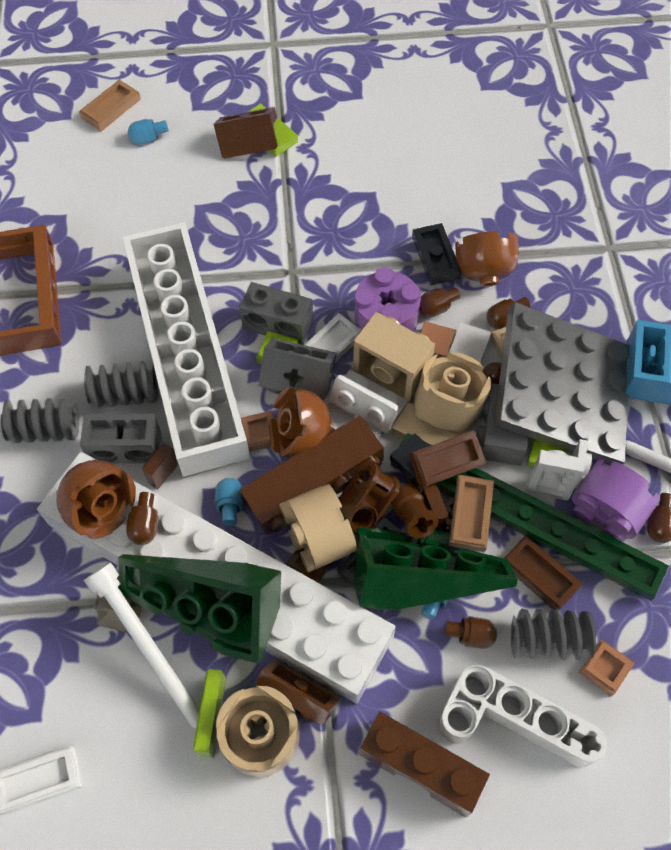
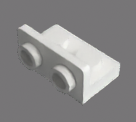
(367, 399)
(558, 473)

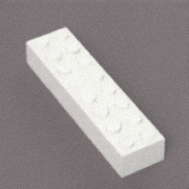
(185, 351)

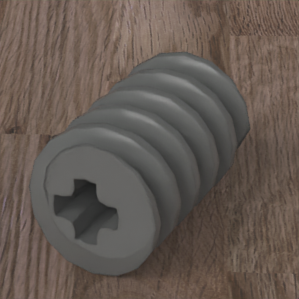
(120, 385)
(39, 422)
(553, 632)

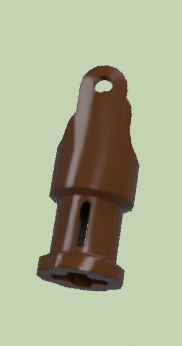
(411, 508)

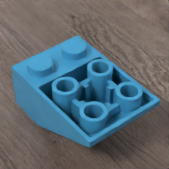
(649, 362)

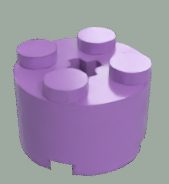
(389, 295)
(614, 499)

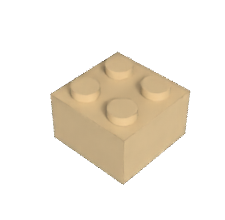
(391, 355)

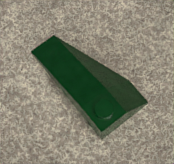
(409, 574)
(218, 600)

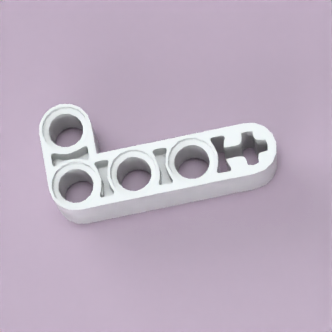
(526, 722)

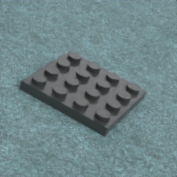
(563, 384)

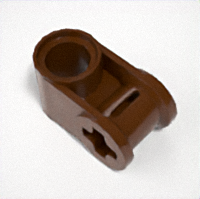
(364, 498)

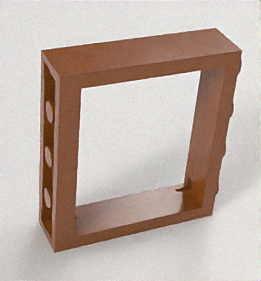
(48, 334)

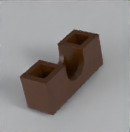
(426, 763)

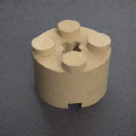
(451, 392)
(318, 527)
(253, 708)

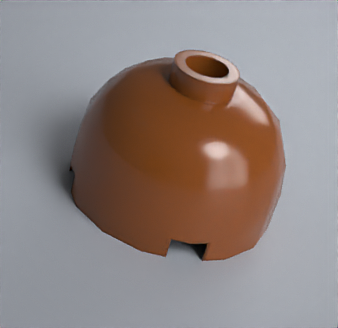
(487, 257)
(300, 422)
(95, 497)

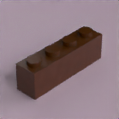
(329, 463)

